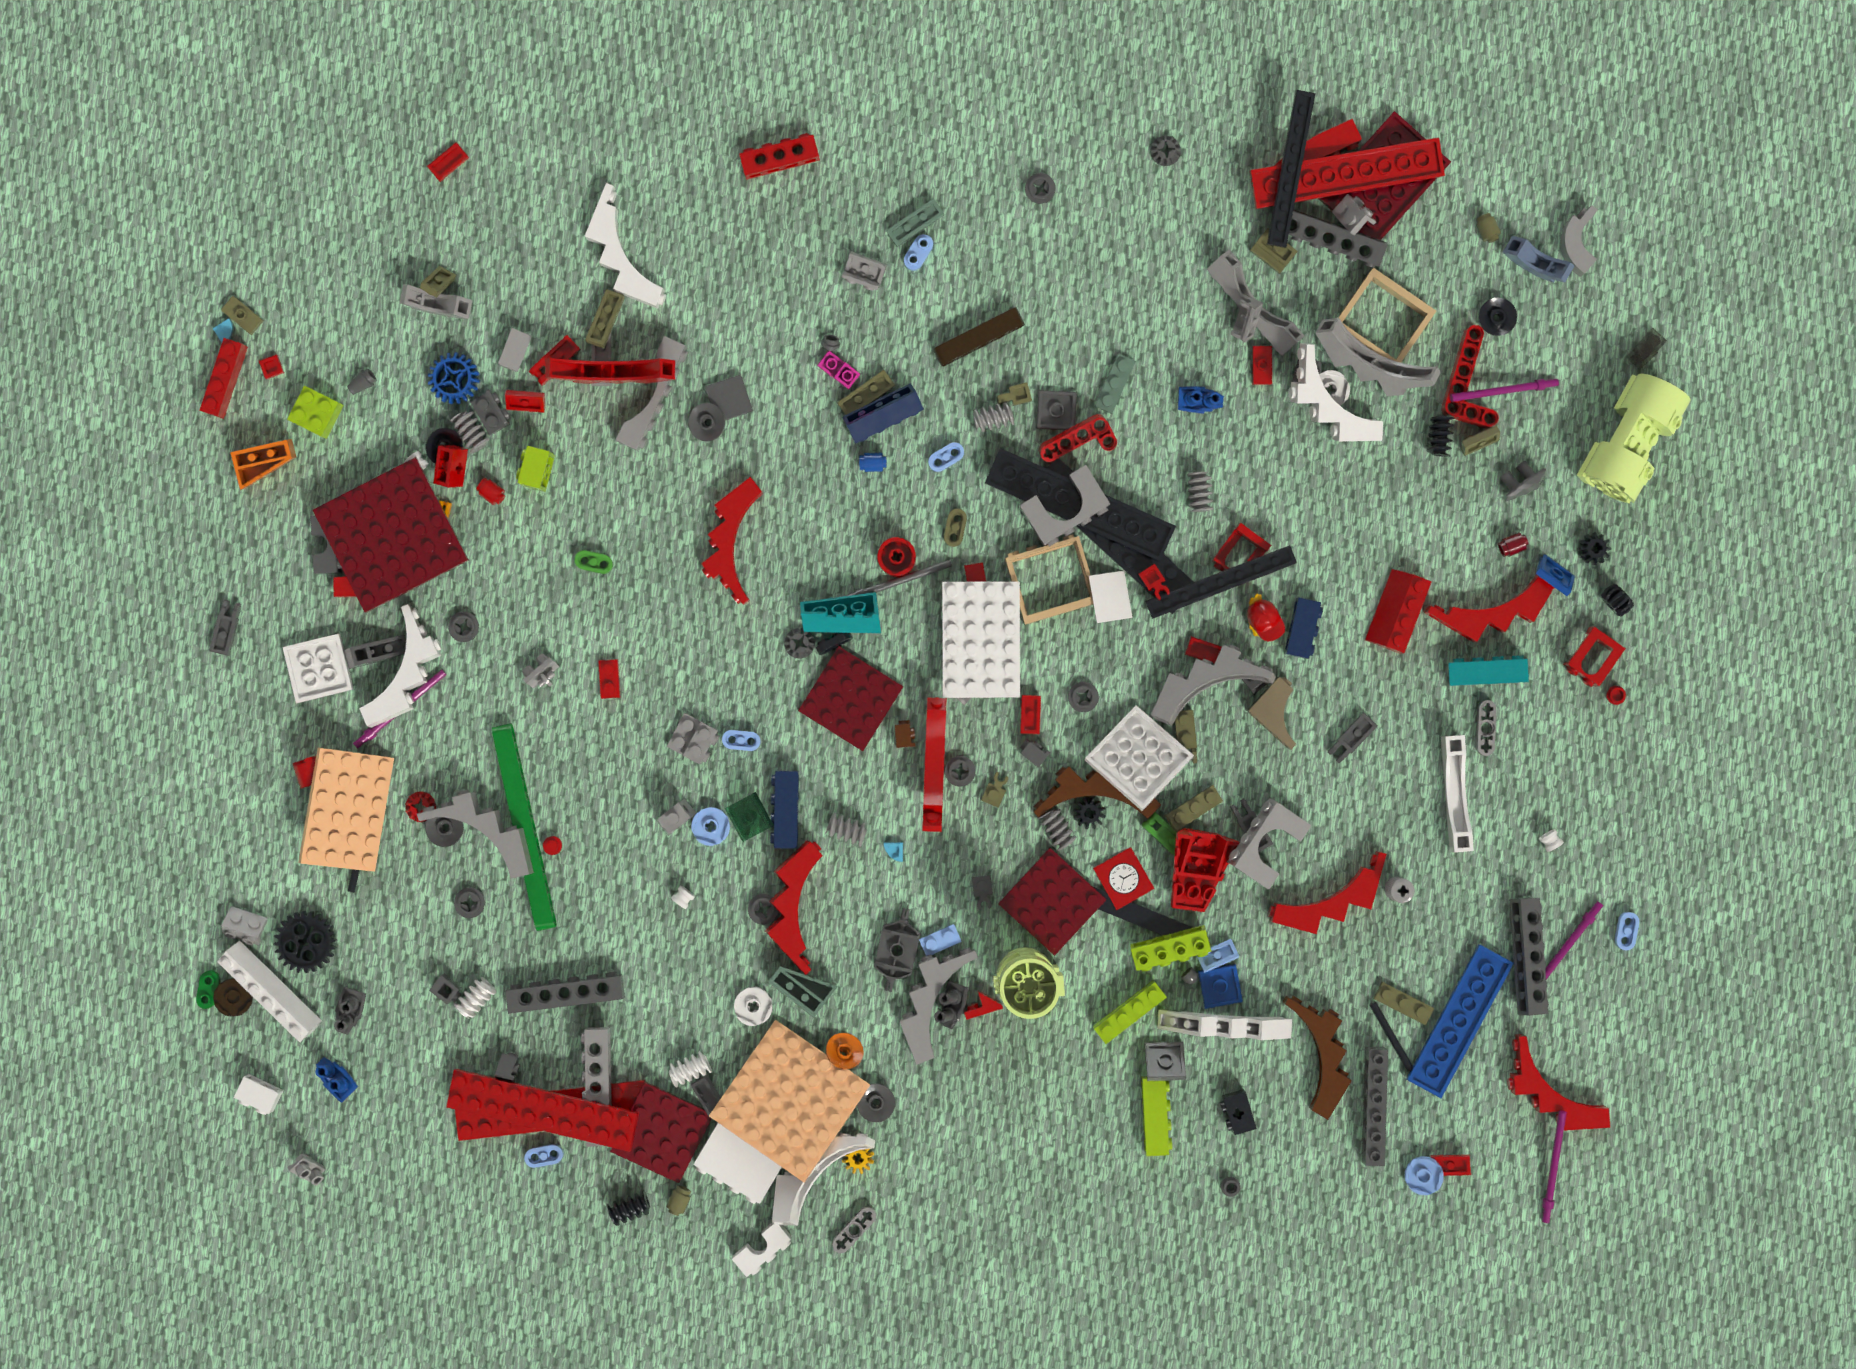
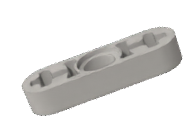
(1492, 722)
(868, 1222)

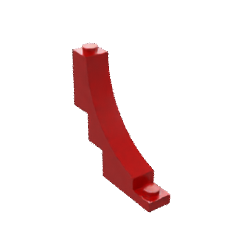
(1473, 622)
(934, 764)
(1359, 892)
(786, 929)

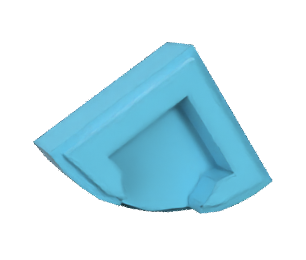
(224, 330)
(894, 850)

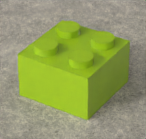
(315, 412)
(535, 468)

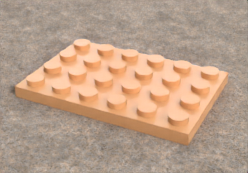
(346, 809)

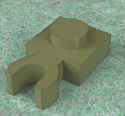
(994, 793)

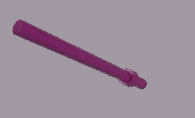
(1537, 385)
(370, 733)
(1588, 918)
(1548, 1202)

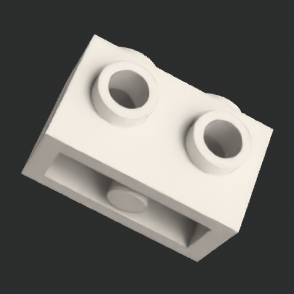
(258, 1094)

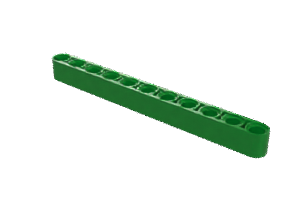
(522, 817)

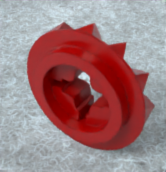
(415, 798)

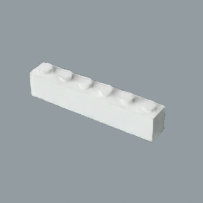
(269, 991)

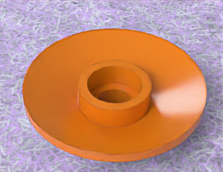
(849, 1045)

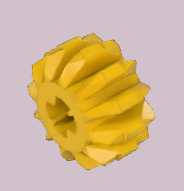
(861, 1163)

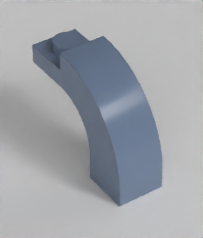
(1539, 264)

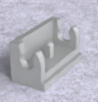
(1247, 318)
(514, 350)

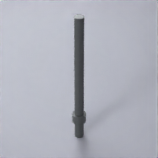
(903, 579)

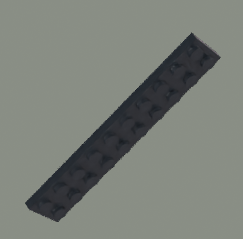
(1059, 496)
(1129, 559)

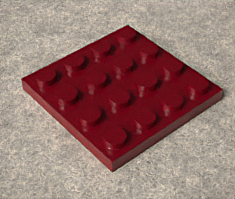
(850, 698)
(1052, 901)
(665, 1132)

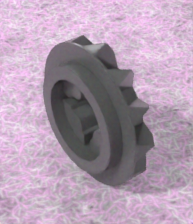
(1160, 157)
(1038, 179)
(455, 630)
(801, 652)
(1084, 706)
(967, 765)
(754, 905)
(463, 909)

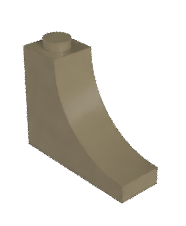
(1270, 708)

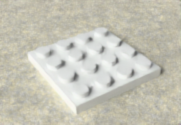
(1139, 758)

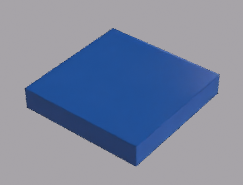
(1555, 575)
(1220, 986)

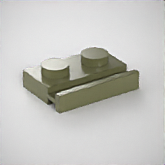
(1273, 256)

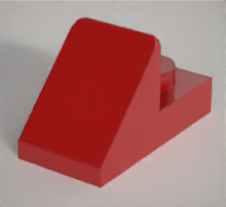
(988, 1005)

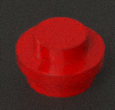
(1616, 695)
(552, 845)

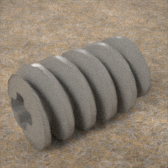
(993, 417)
(470, 431)
(1199, 492)
(1057, 828)
(847, 829)
(1396, 883)

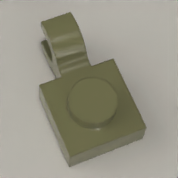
(1017, 394)

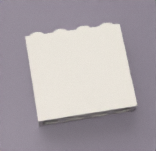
(737, 1164)

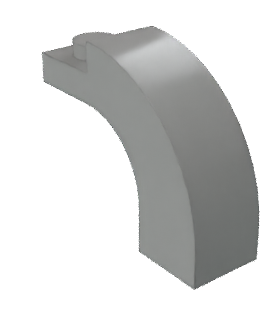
(1571, 241)
(444, 305)

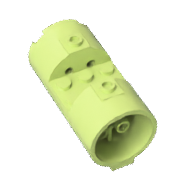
(1648, 410)
(1028, 983)

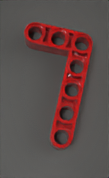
(1464, 381)

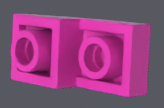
(838, 369)

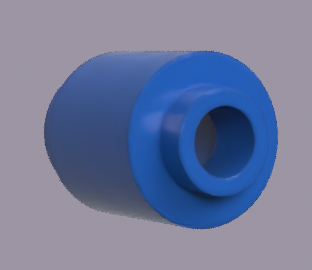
(872, 462)

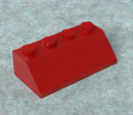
(1398, 611)

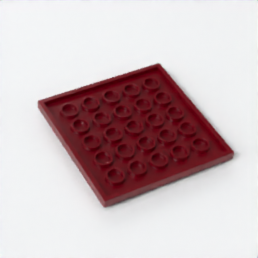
(390, 535)

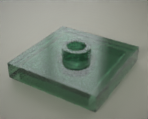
(749, 817)

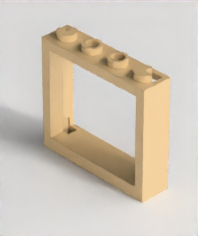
(1402, 295)
(1034, 551)

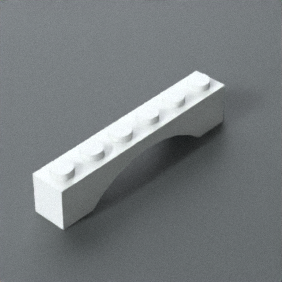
(1458, 820)

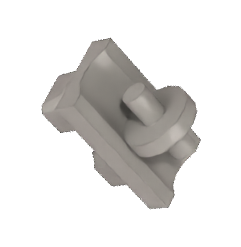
(542, 673)
(307, 1169)

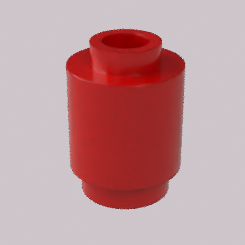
(491, 491)

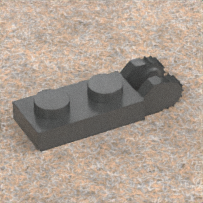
(225, 629)
(1353, 736)
(1245, 823)

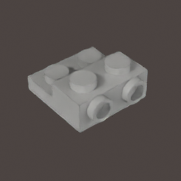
(693, 739)

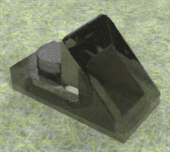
(1646, 348)

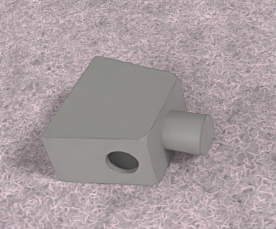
(676, 817)

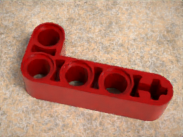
(1075, 441)

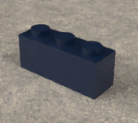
(1303, 628)

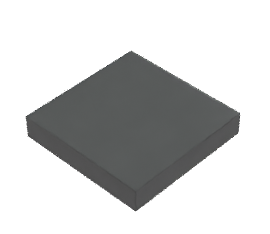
(730, 397)
(1056, 410)
(1165, 1061)

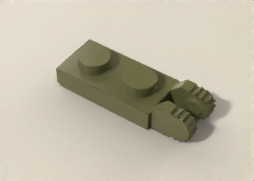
(1186, 732)

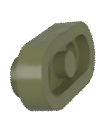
(955, 527)

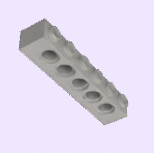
(601, 1036)

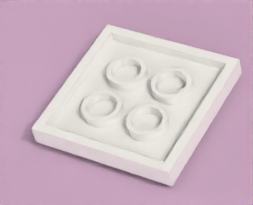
(318, 668)

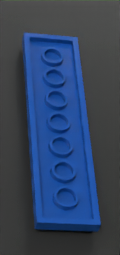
(1459, 1021)

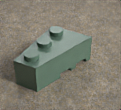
(803, 990)

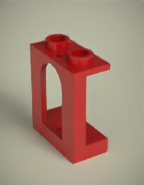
(1241, 530)
(1574, 664)

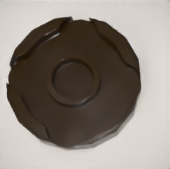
(232, 998)

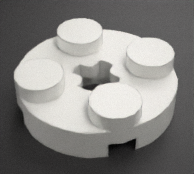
(1339, 383)
(750, 995)

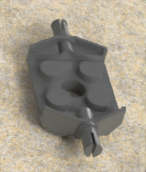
(894, 934)

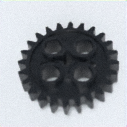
(321, 950)

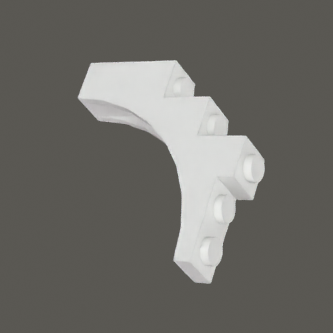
(1324, 409)
(411, 674)
(791, 1191)

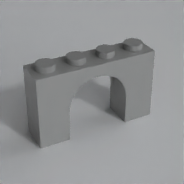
(1092, 502)
(1246, 855)

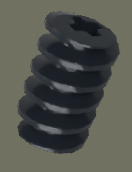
(1439, 436)
(629, 1209)

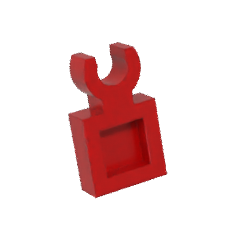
(1153, 580)

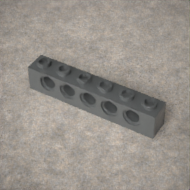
(1340, 233)
(1529, 972)
(517, 1004)
(1374, 1106)

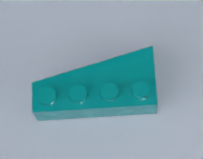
(842, 614)
(1488, 672)

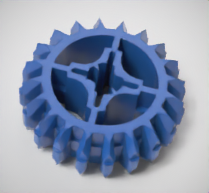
(446, 382)

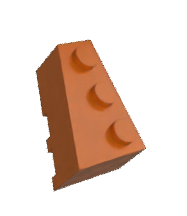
(259, 461)

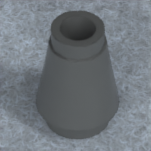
(362, 381)

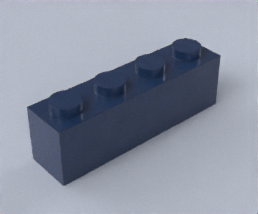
(883, 413)
(785, 809)

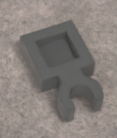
(982, 887)

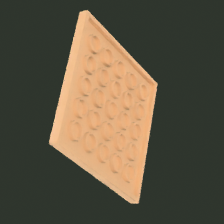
(789, 1101)

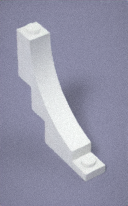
(604, 231)
(1225, 1026)

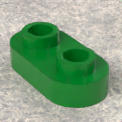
(206, 989)

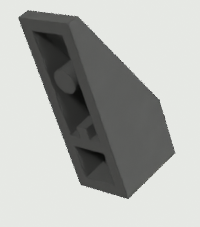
(375, 651)

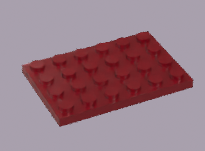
(1391, 201)

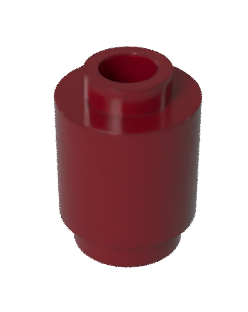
(1513, 544)

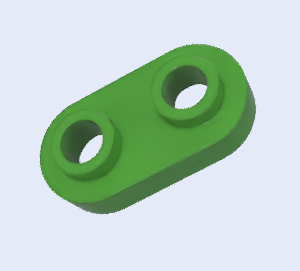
(594, 562)

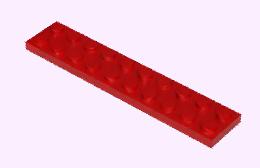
(1354, 172)
(542, 1110)
(475, 1126)

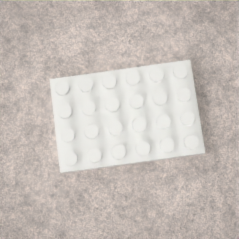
(981, 639)

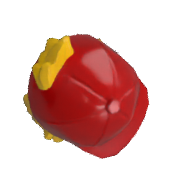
(1264, 619)

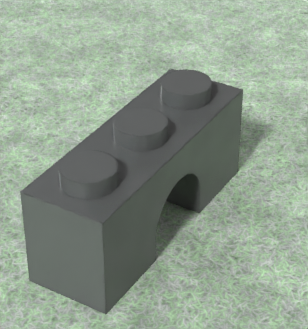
(327, 561)

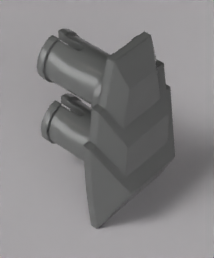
(1531, 482)
(953, 1004)
(349, 1009)

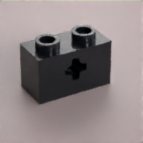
(1245, 1120)

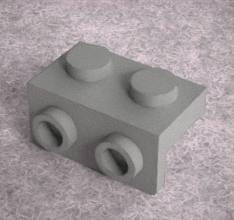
(1353, 214)
(864, 271)
(243, 926)

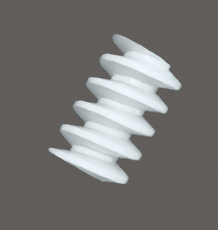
(475, 998)
(689, 1068)

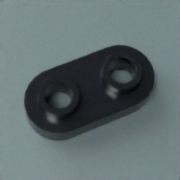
(825, 645)

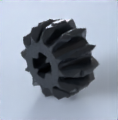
(1596, 541)
(1617, 600)
(1092, 807)

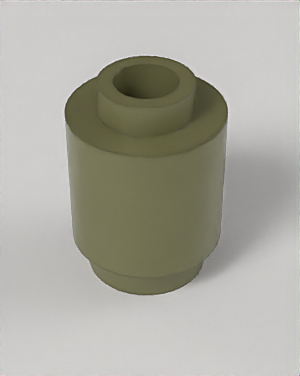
(1488, 228)
(679, 1200)

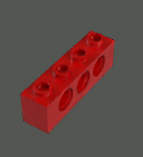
(772, 165)

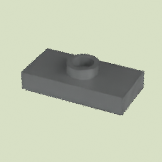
(706, 1093)

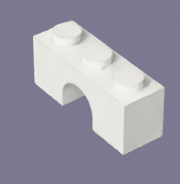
(749, 1260)

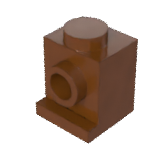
(904, 734)

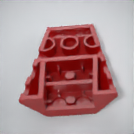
(1198, 867)

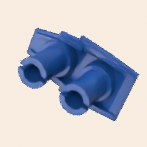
(1199, 399)
(335, 1079)

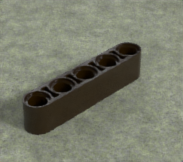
(978, 337)

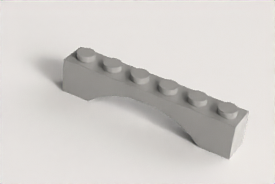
(1229, 274)
(635, 430)

